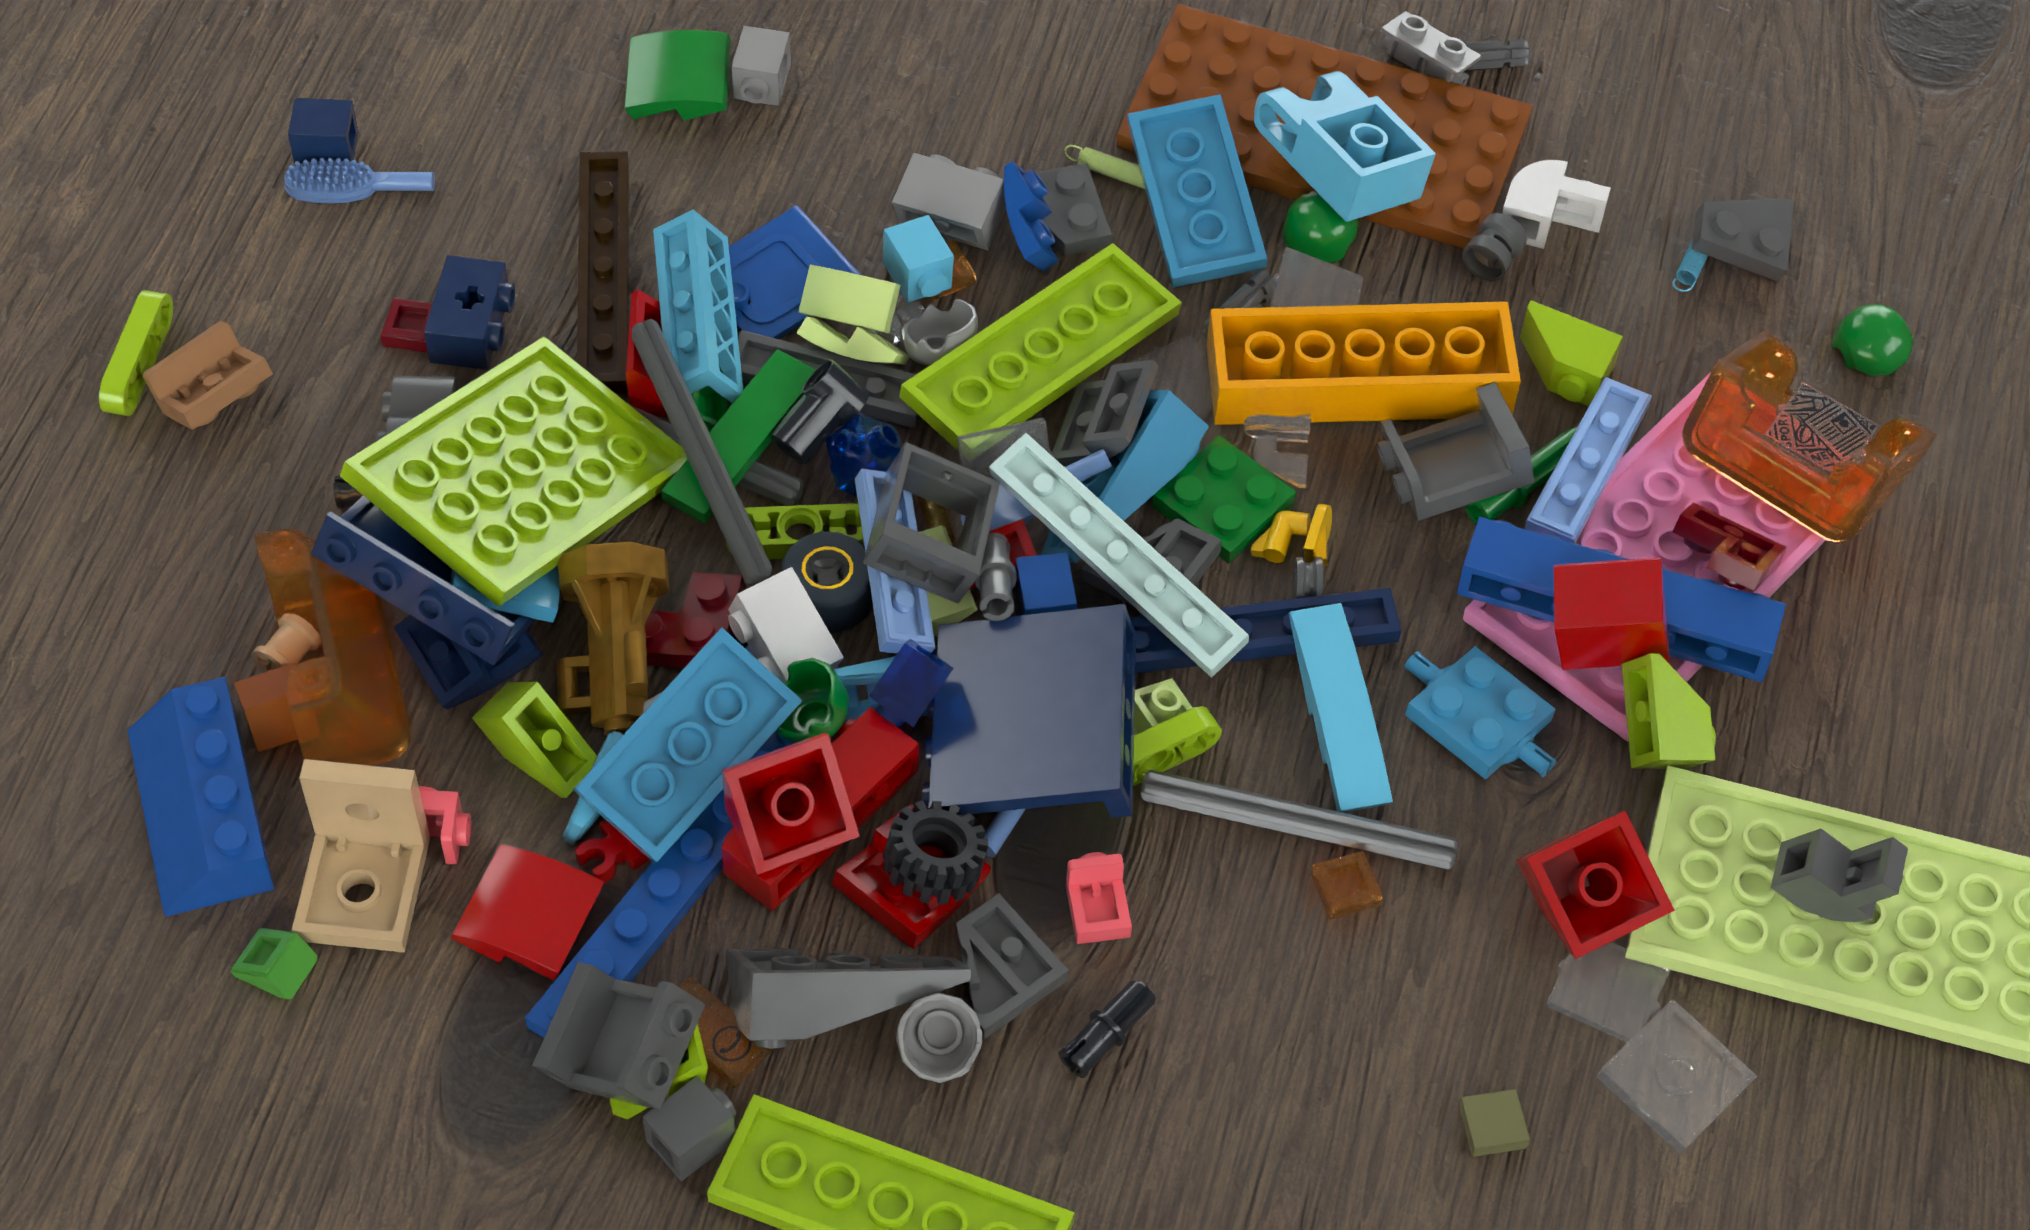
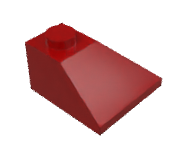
(1595, 884)

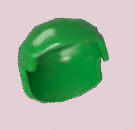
(1317, 229)
(1873, 340)
(823, 701)

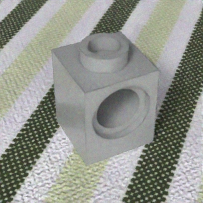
(761, 65)

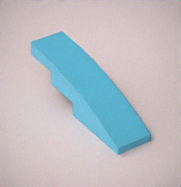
(1340, 708)

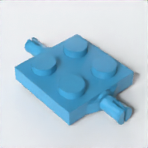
(1480, 712)

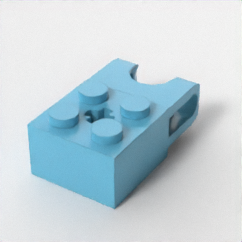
(1346, 145)

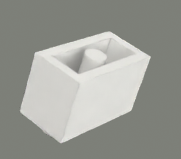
(782, 624)

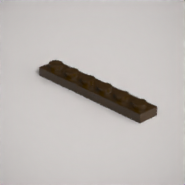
(604, 267)

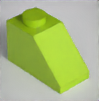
(1569, 352)
(1665, 717)
(536, 736)

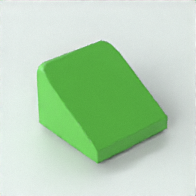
(275, 962)

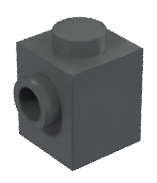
(690, 1127)

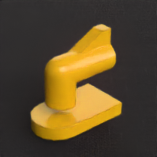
(1276, 540)

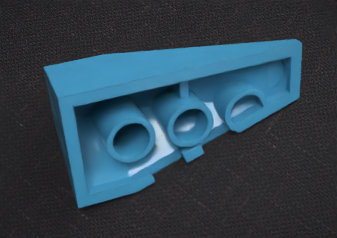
(1160, 448)

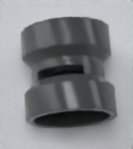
(1492, 250)

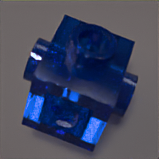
(863, 445)

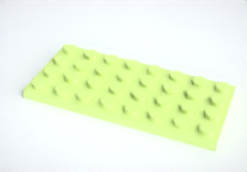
(1932, 961)

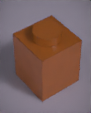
(267, 708)

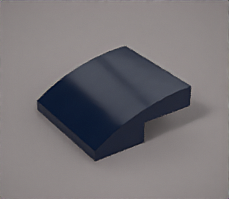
(456, 672)

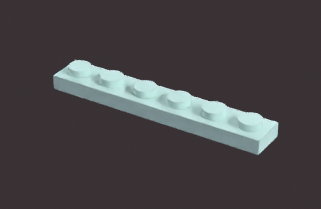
(1119, 555)

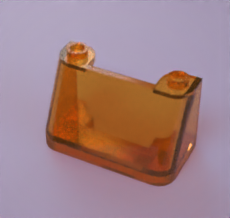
(1728, 436)
(351, 699)

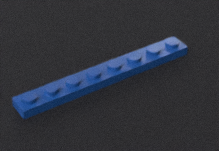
(652, 904)

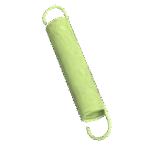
(1109, 166)

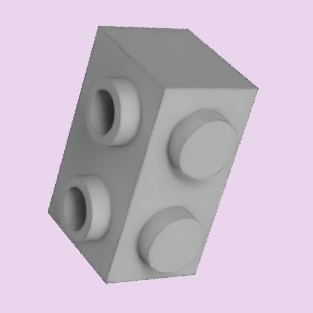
(959, 200)

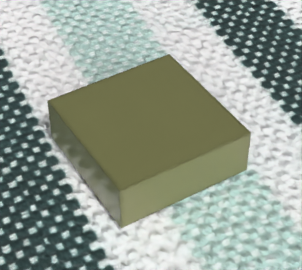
(1494, 1122)

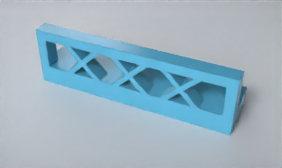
(698, 303)

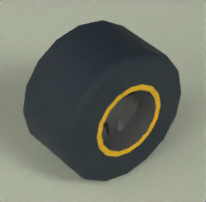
(833, 577)

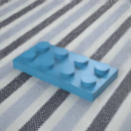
(1196, 191)
(676, 750)

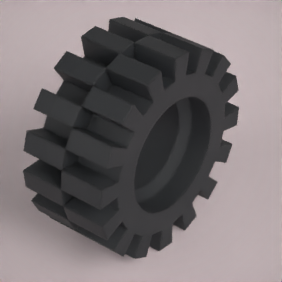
(927, 873)

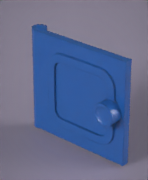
(773, 271)

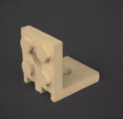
(369, 833)

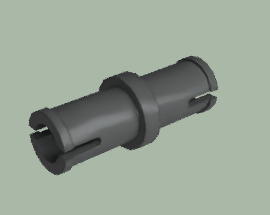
(996, 579)

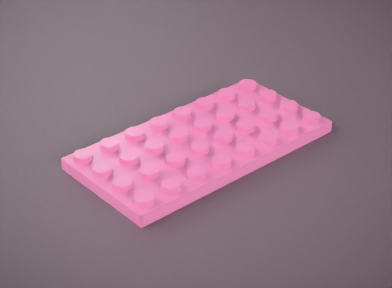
(1636, 522)

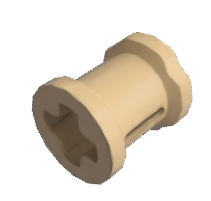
(288, 643)

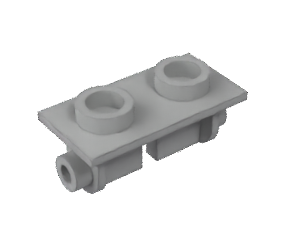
(1412, 39)

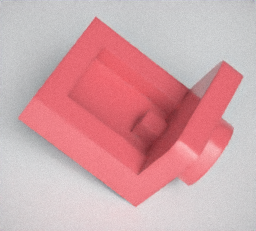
(446, 821)
(1098, 898)

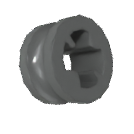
(1307, 578)

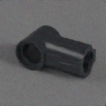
(828, 401)

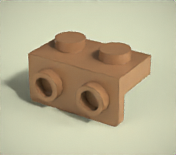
(205, 376)

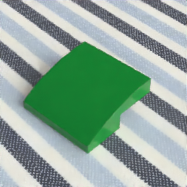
(678, 72)

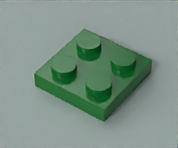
(1225, 496)

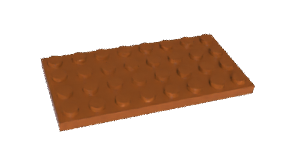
(1465, 127)

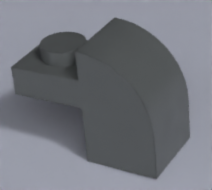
(1833, 880)

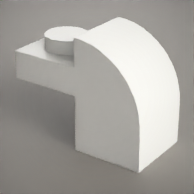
(1545, 195)

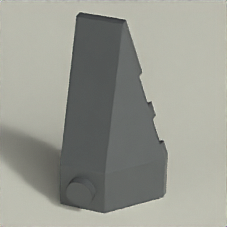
(796, 997)

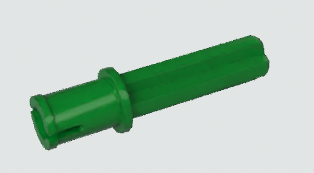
(1543, 465)

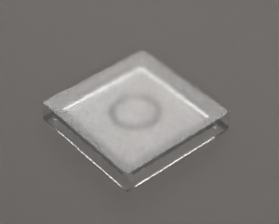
(1676, 1076)

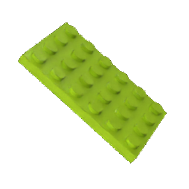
(516, 469)

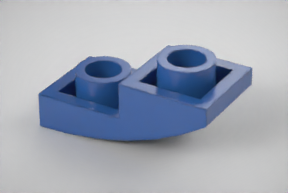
(1025, 210)

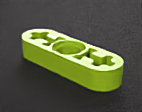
(135, 353)
(813, 515)
(1174, 741)

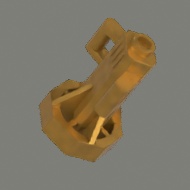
(616, 593)

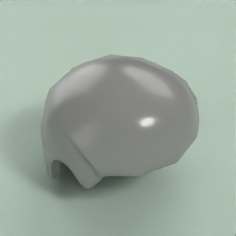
(939, 331)
(939, 1037)

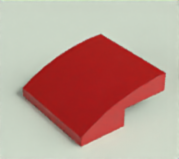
(869, 887)
(527, 910)

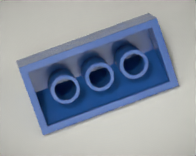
(199, 799)

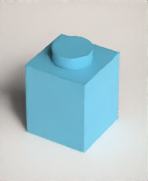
(918, 258)

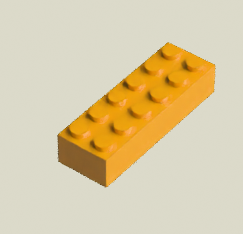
(1359, 361)

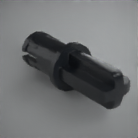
(1107, 1028)

